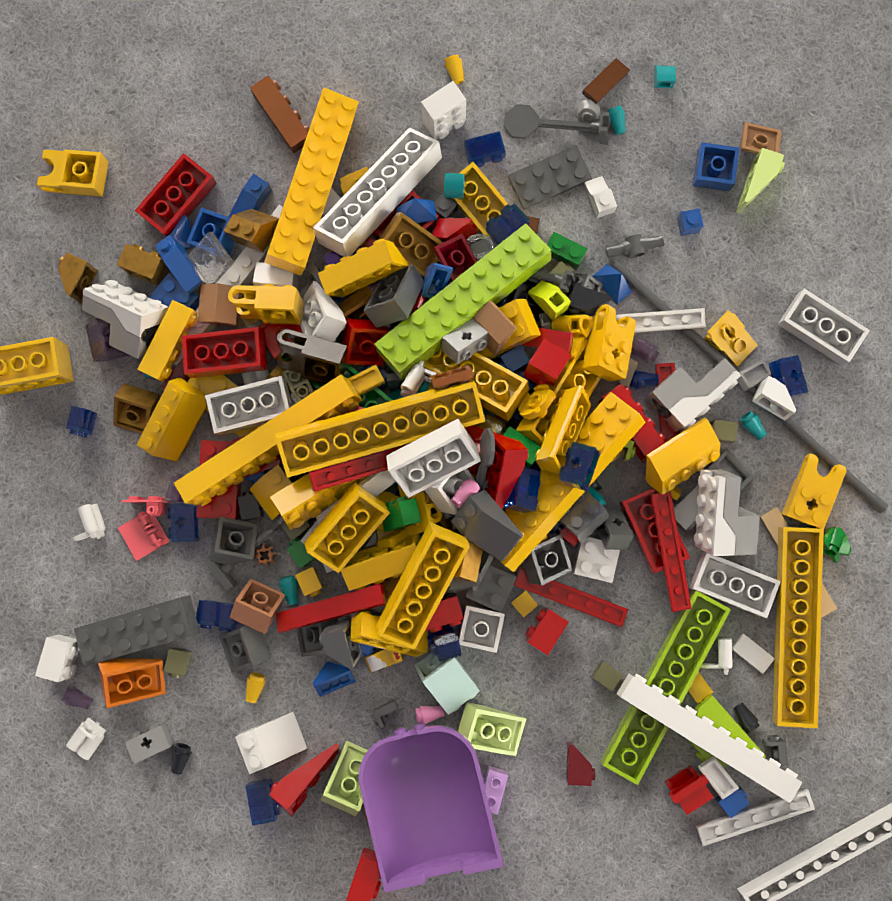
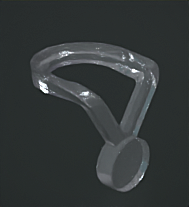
(481, 236)

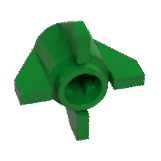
(835, 543)

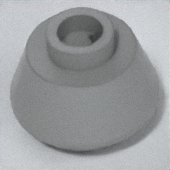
(587, 111)

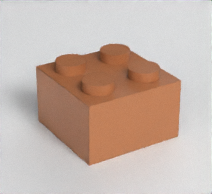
(257, 606)

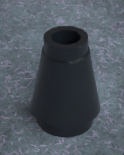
(746, 718)
(180, 757)

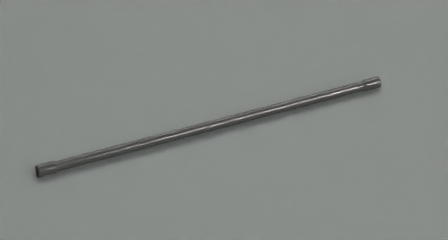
(872, 498)

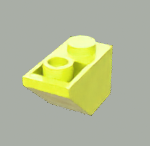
(550, 299)

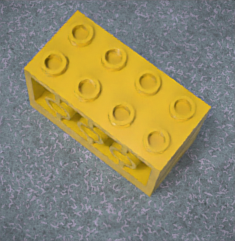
(34, 365)

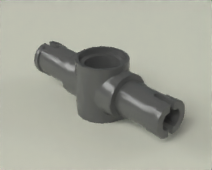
(635, 246)

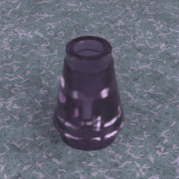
(76, 698)

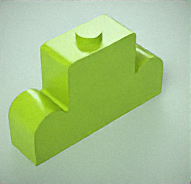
(715, 712)

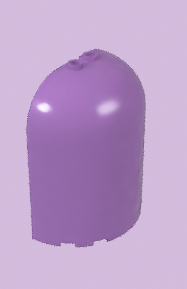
(427, 806)

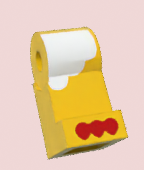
(382, 659)

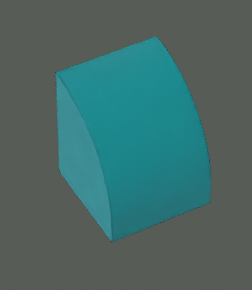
(664, 76)
(454, 185)

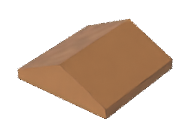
(757, 137)
(215, 305)
(497, 326)

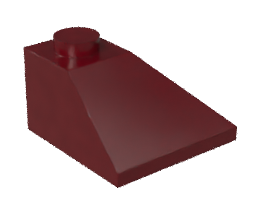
(455, 254)

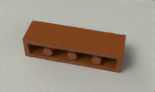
(280, 113)

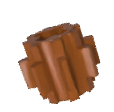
(260, 556)

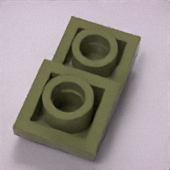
(299, 386)

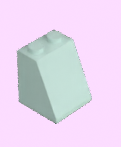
(446, 681)

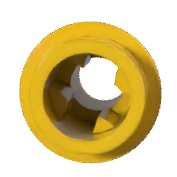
(455, 68)
(254, 686)

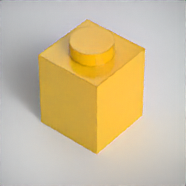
(310, 582)

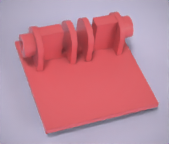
(154, 505)
(143, 535)

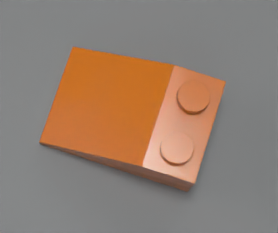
(130, 680)

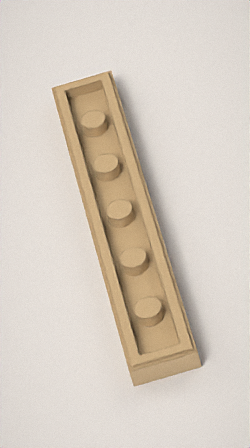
(773, 520)

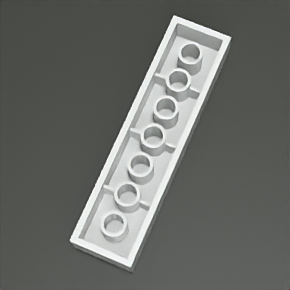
(378, 192)

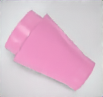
(465, 490)
(427, 714)

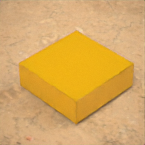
(524, 603)

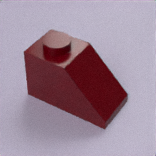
(579, 769)

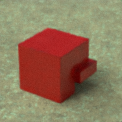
(546, 363)
(688, 789)

